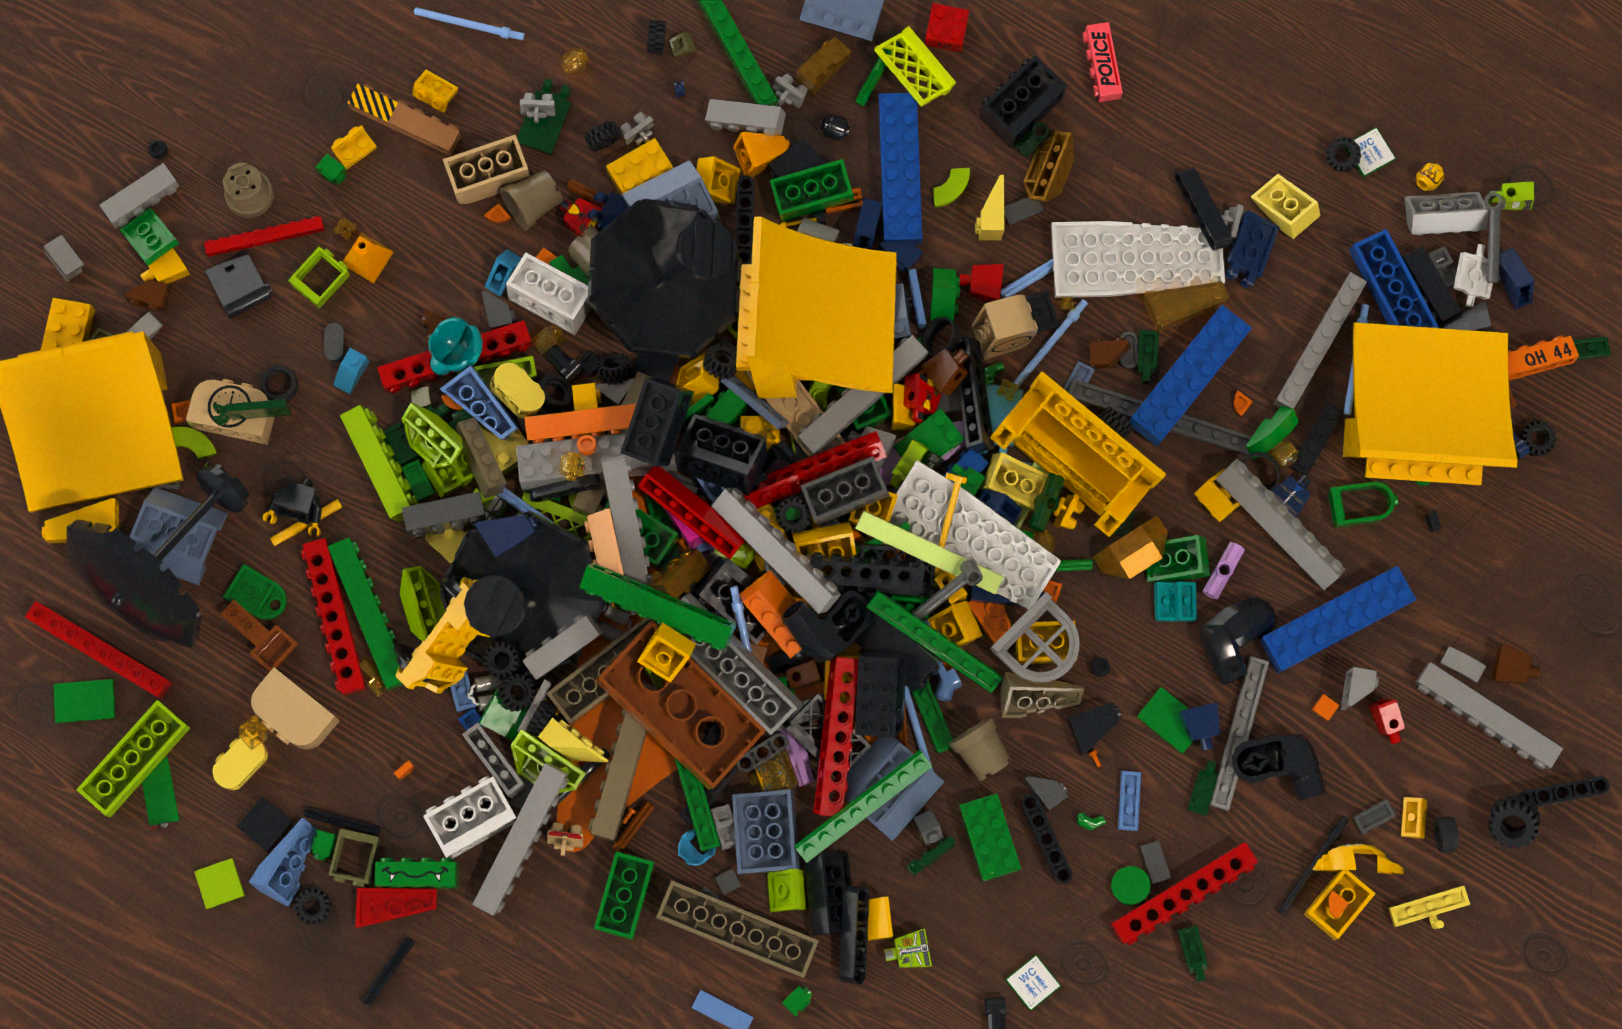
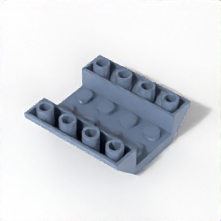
(676, 186)
(161, 517)
(873, 766)

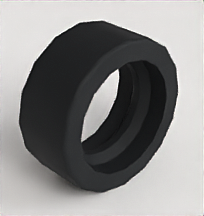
(272, 371)
(563, 386)

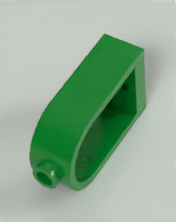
(1337, 509)

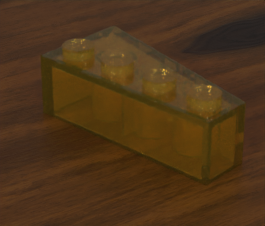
(1184, 303)

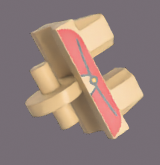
(565, 840)

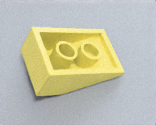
(1286, 205)
(991, 221)
(504, 450)
(1015, 479)

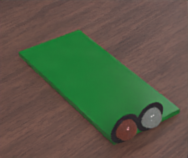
(160, 796)

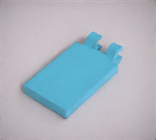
(1000, 408)

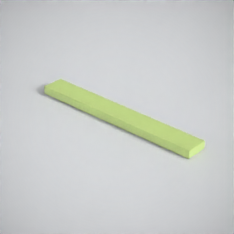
(922, 549)

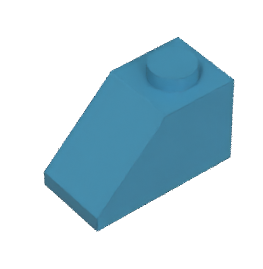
(502, 271)
(350, 371)

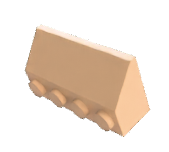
(604, 540)

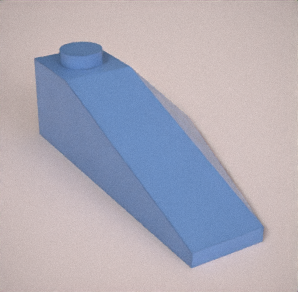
(282, 868)

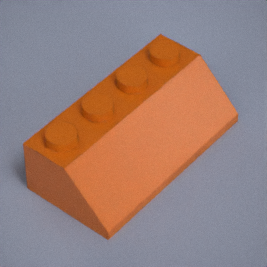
(767, 602)

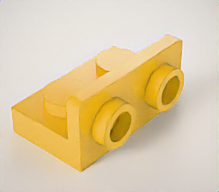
(434, 90)
(353, 146)

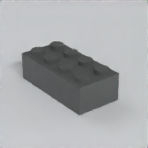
(845, 490)
(444, 515)

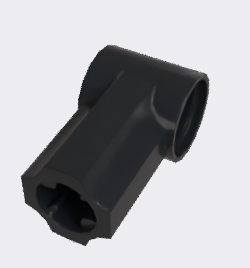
(566, 366)
(995, 1011)

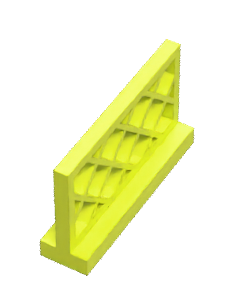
(924, 60)

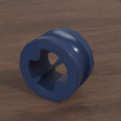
(679, 89)

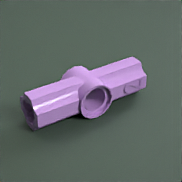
(1217, 580)
(799, 759)

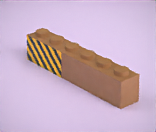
(404, 119)

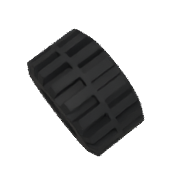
(1514, 807)

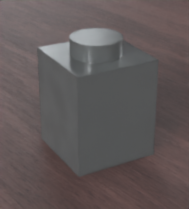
(928, 827)

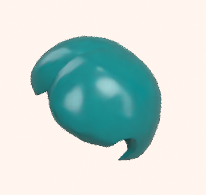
(454, 346)

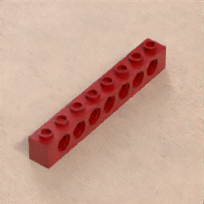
(407, 365)
(790, 478)
(98, 650)
(356, 681)
(831, 727)
(1246, 863)

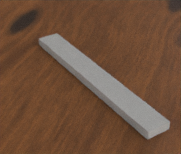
(1239, 731)

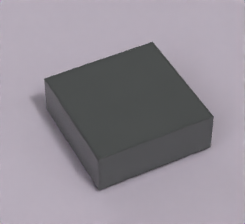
(728, 882)

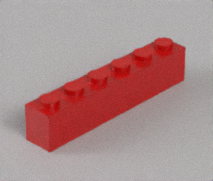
(691, 511)

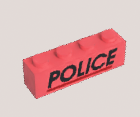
(1103, 62)

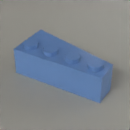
(477, 399)

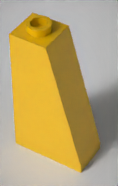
(103, 512)

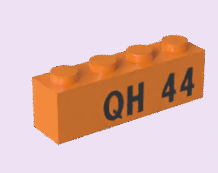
(1541, 357)

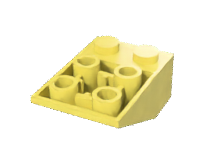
(570, 743)

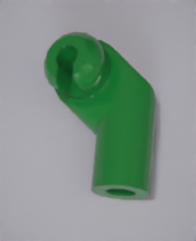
(990, 372)
(1089, 823)

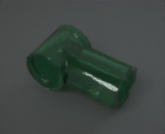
(1032, 140)

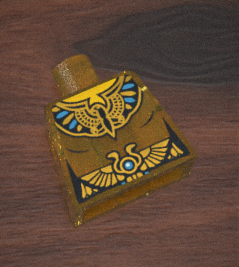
(775, 774)

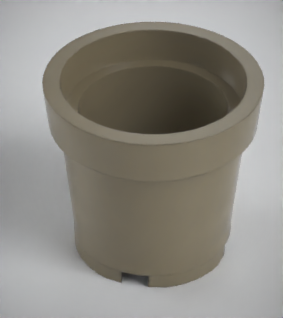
(531, 198)
(250, 201)
(580, 250)
(982, 749)

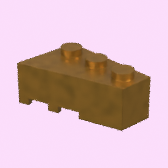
(823, 65)
(681, 574)

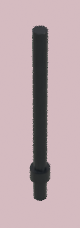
(1334, 834)

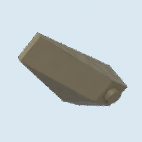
(1025, 697)

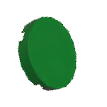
(1130, 885)

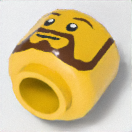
(1430, 177)

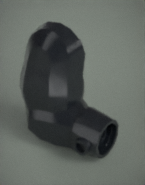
(1232, 630)
(830, 632)
(1277, 757)

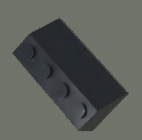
(826, 880)

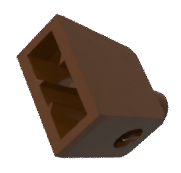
(946, 370)
(1513, 666)
(810, 675)

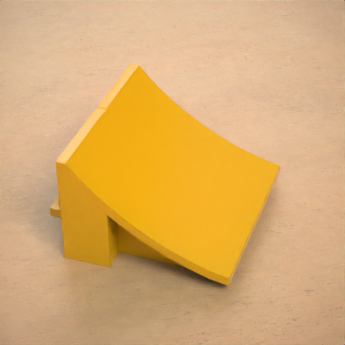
(815, 313)
(1430, 403)
(89, 420)
(1081, 449)

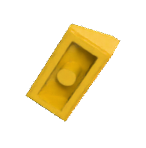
(1414, 817)

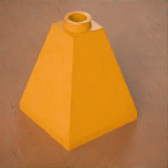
(758, 150)
(367, 257)

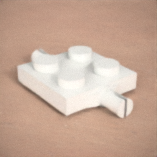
(1472, 276)

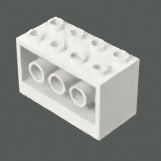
(549, 293)
(471, 831)

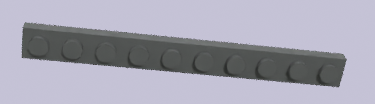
(1186, 425)

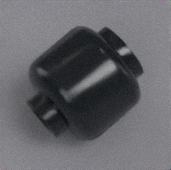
(835, 127)

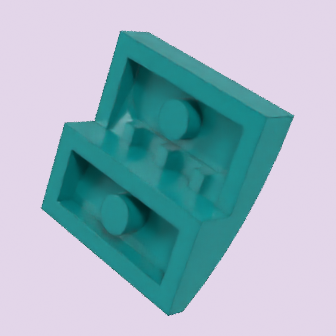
(1175, 601)

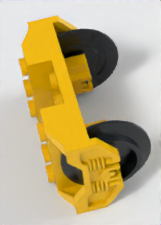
(436, 659)

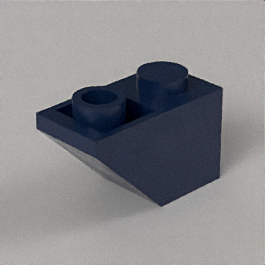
(907, 253)

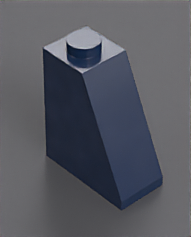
(867, 224)
(1515, 279)
(506, 532)

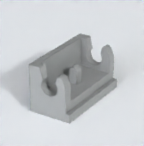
(63, 258)

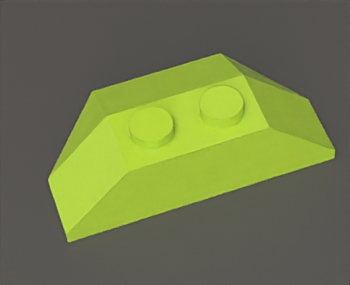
(431, 436)
(421, 601)
(532, 753)

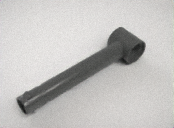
(1494, 236)
(970, 575)

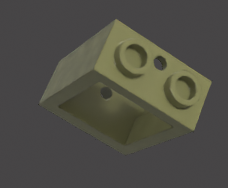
(359, 837)

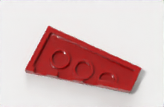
(387, 904)

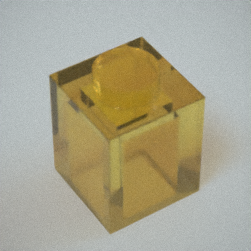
(253, 732)

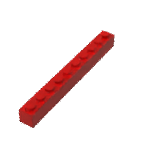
(264, 236)

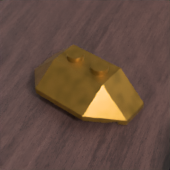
(1050, 167)
(1134, 551)

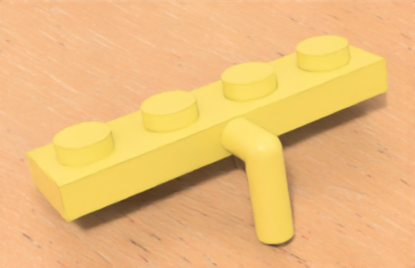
(1429, 907)

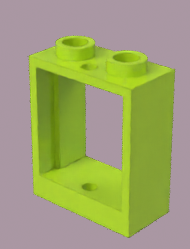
(307, 266)

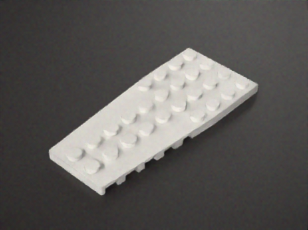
(1130, 258)
(975, 534)

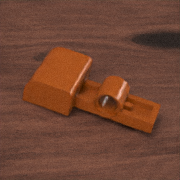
(271, 647)

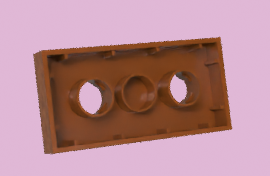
(679, 708)

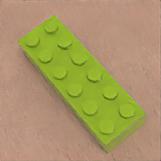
(379, 461)
(133, 759)

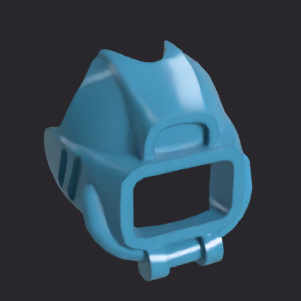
(690, 853)

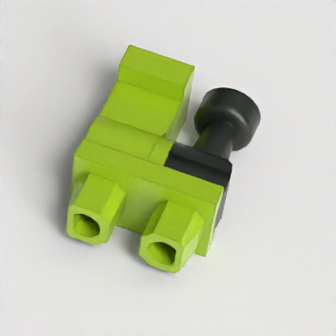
(915, 452)

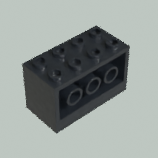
(1022, 101)
(657, 422)
(721, 454)
(722, 577)
(881, 693)

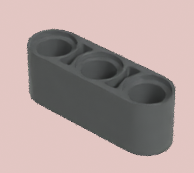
(772, 750)

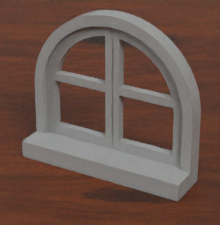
(1023, 626)

